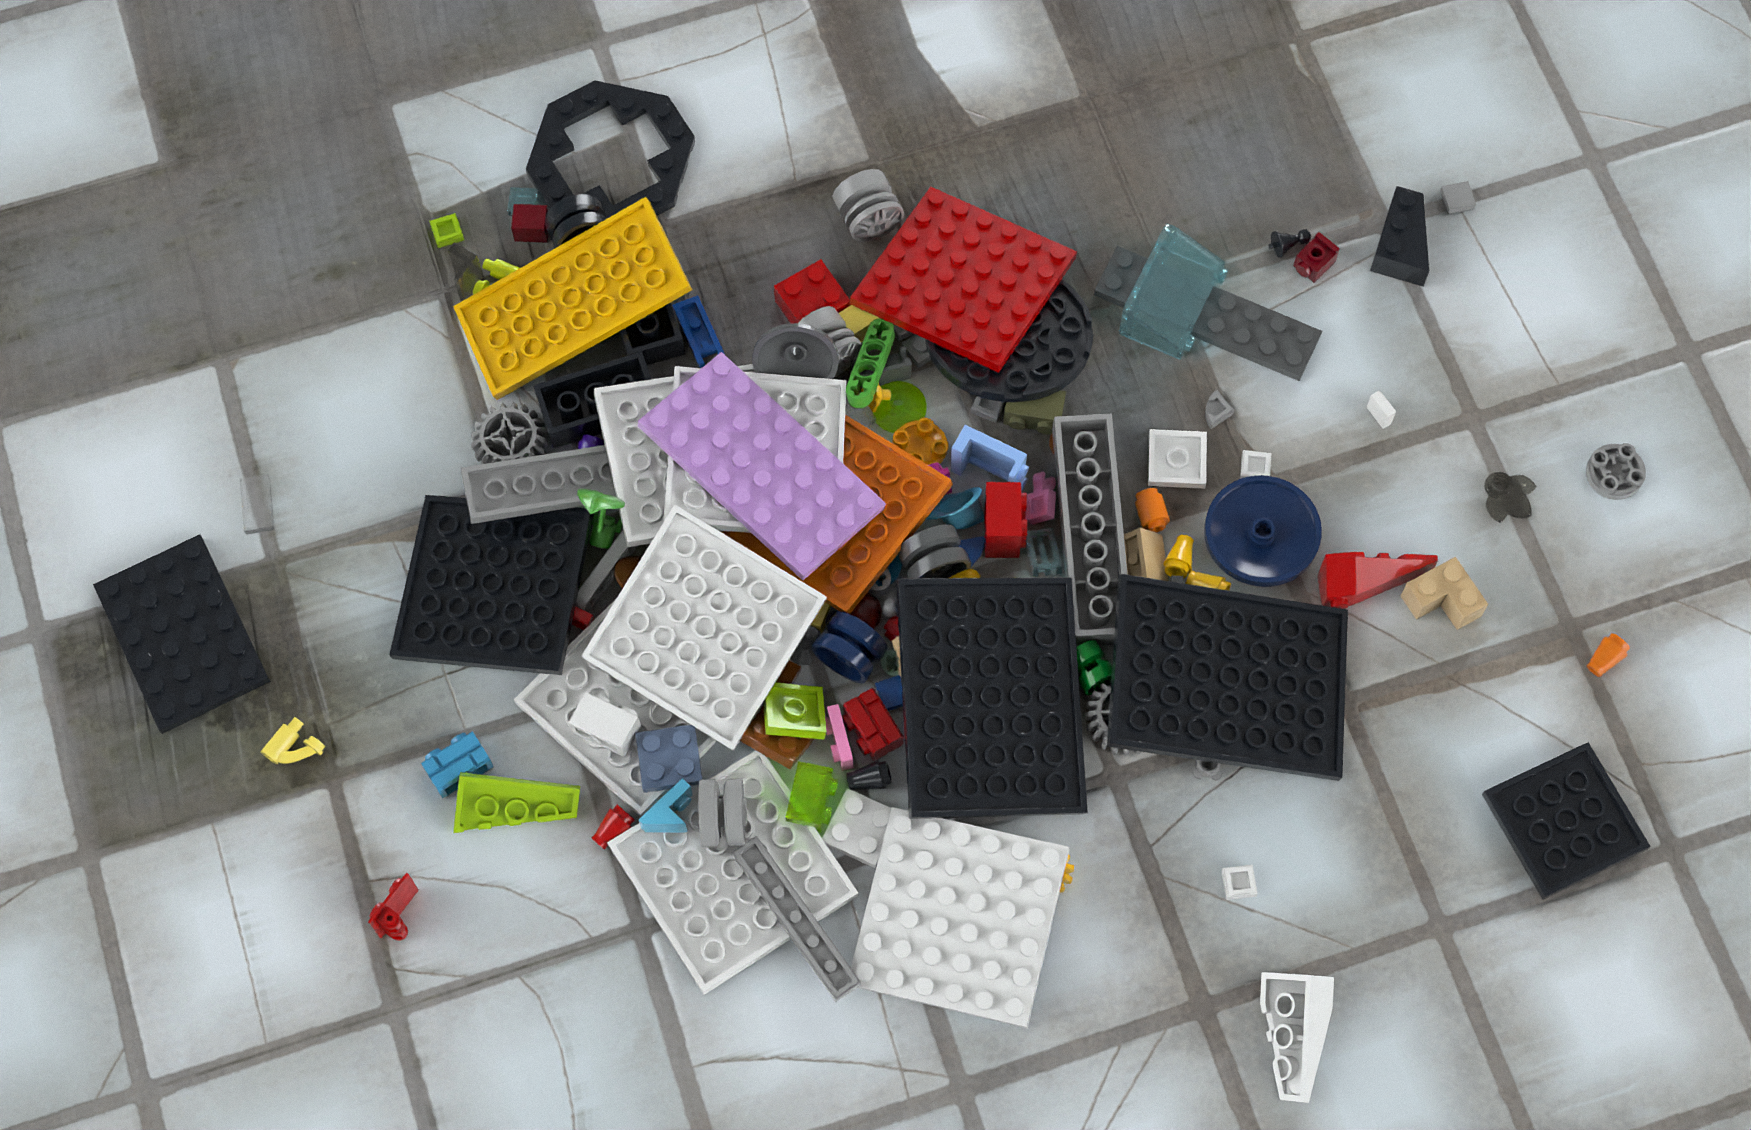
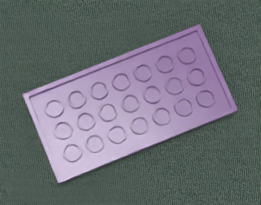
(761, 465)

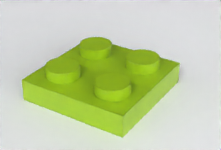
(795, 711)

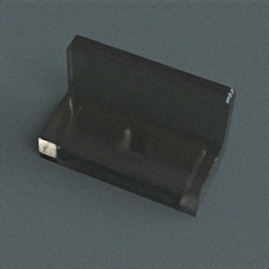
(466, 270)

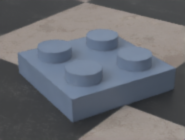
(668, 757)

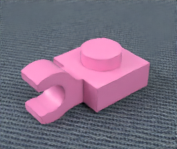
(1042, 500)

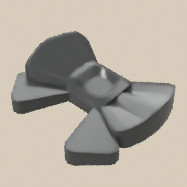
(802, 653)

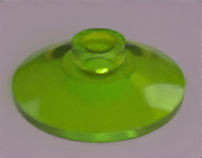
(892, 417)

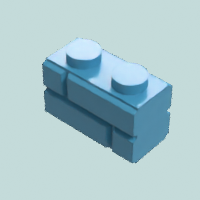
(462, 756)

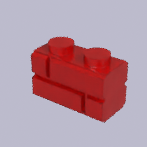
(872, 724)

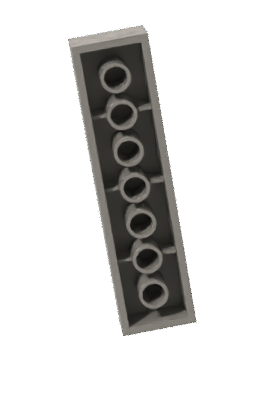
(1090, 521)

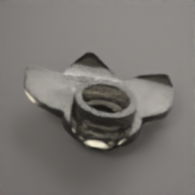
(1511, 499)

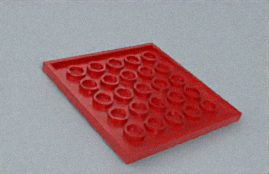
(963, 278)

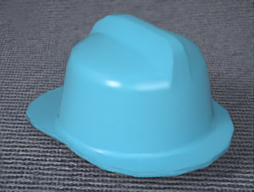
(960, 509)

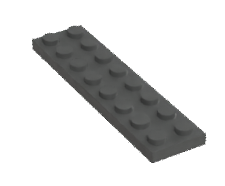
(1226, 320)

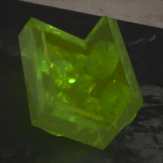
(811, 795)

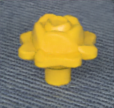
(880, 394)

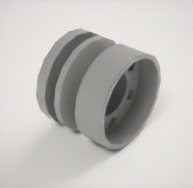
(868, 205)
(831, 323)

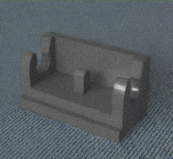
(896, 368)

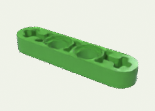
(869, 362)

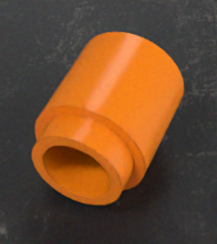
(1151, 510)

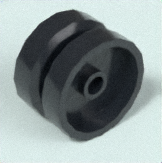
(572, 217)

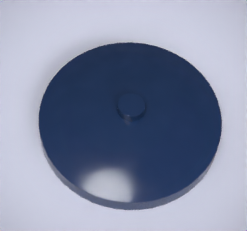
(1262, 531)

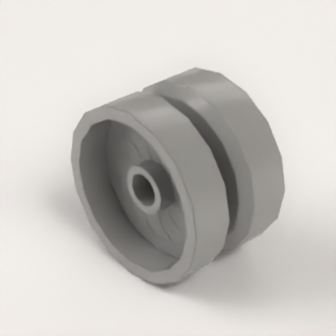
(722, 812)

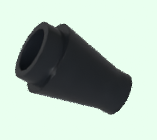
(872, 776)

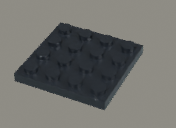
(1565, 820)

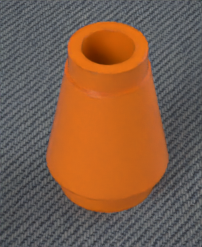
(1608, 654)

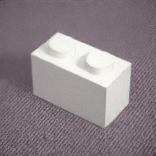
(605, 723)

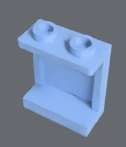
(988, 455)

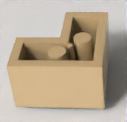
(1447, 588)

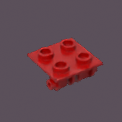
(385, 915)

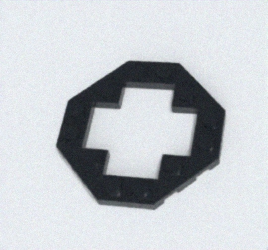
(627, 105)

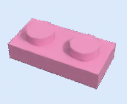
(841, 749)

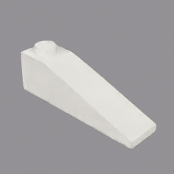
(1298, 1021)

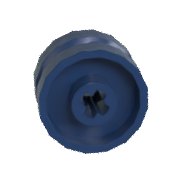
(849, 647)

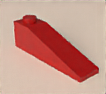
(1354, 578)

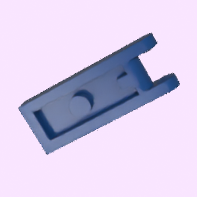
(697, 329)

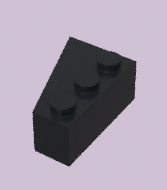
(1403, 240)

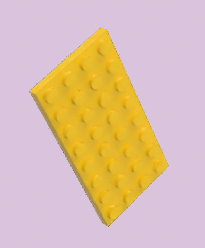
(572, 298)

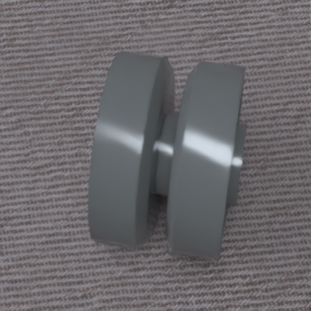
(934, 553)

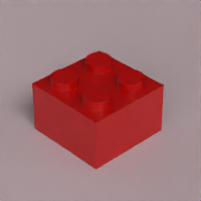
(809, 291)
(1004, 519)

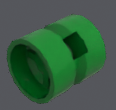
(1088, 657)

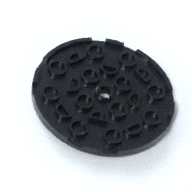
(1042, 362)

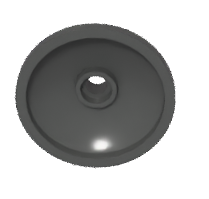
(813, 358)

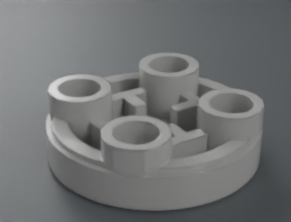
(1615, 471)

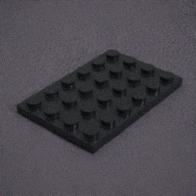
(181, 633)

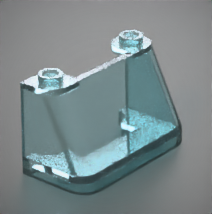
(1171, 293)

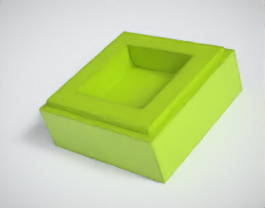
(446, 230)

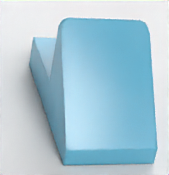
(662, 815)

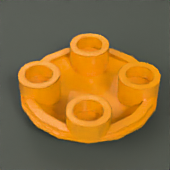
(922, 440)

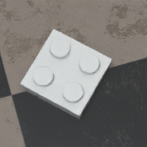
(1177, 458)
(858, 828)

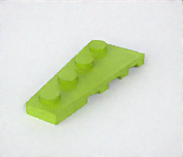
(500, 801)

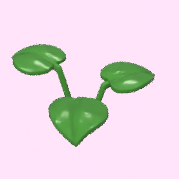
(603, 525)

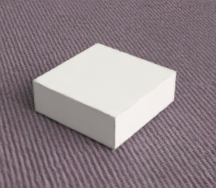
(1381, 409)
(1255, 463)
(1239, 882)

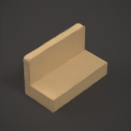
(1145, 554)

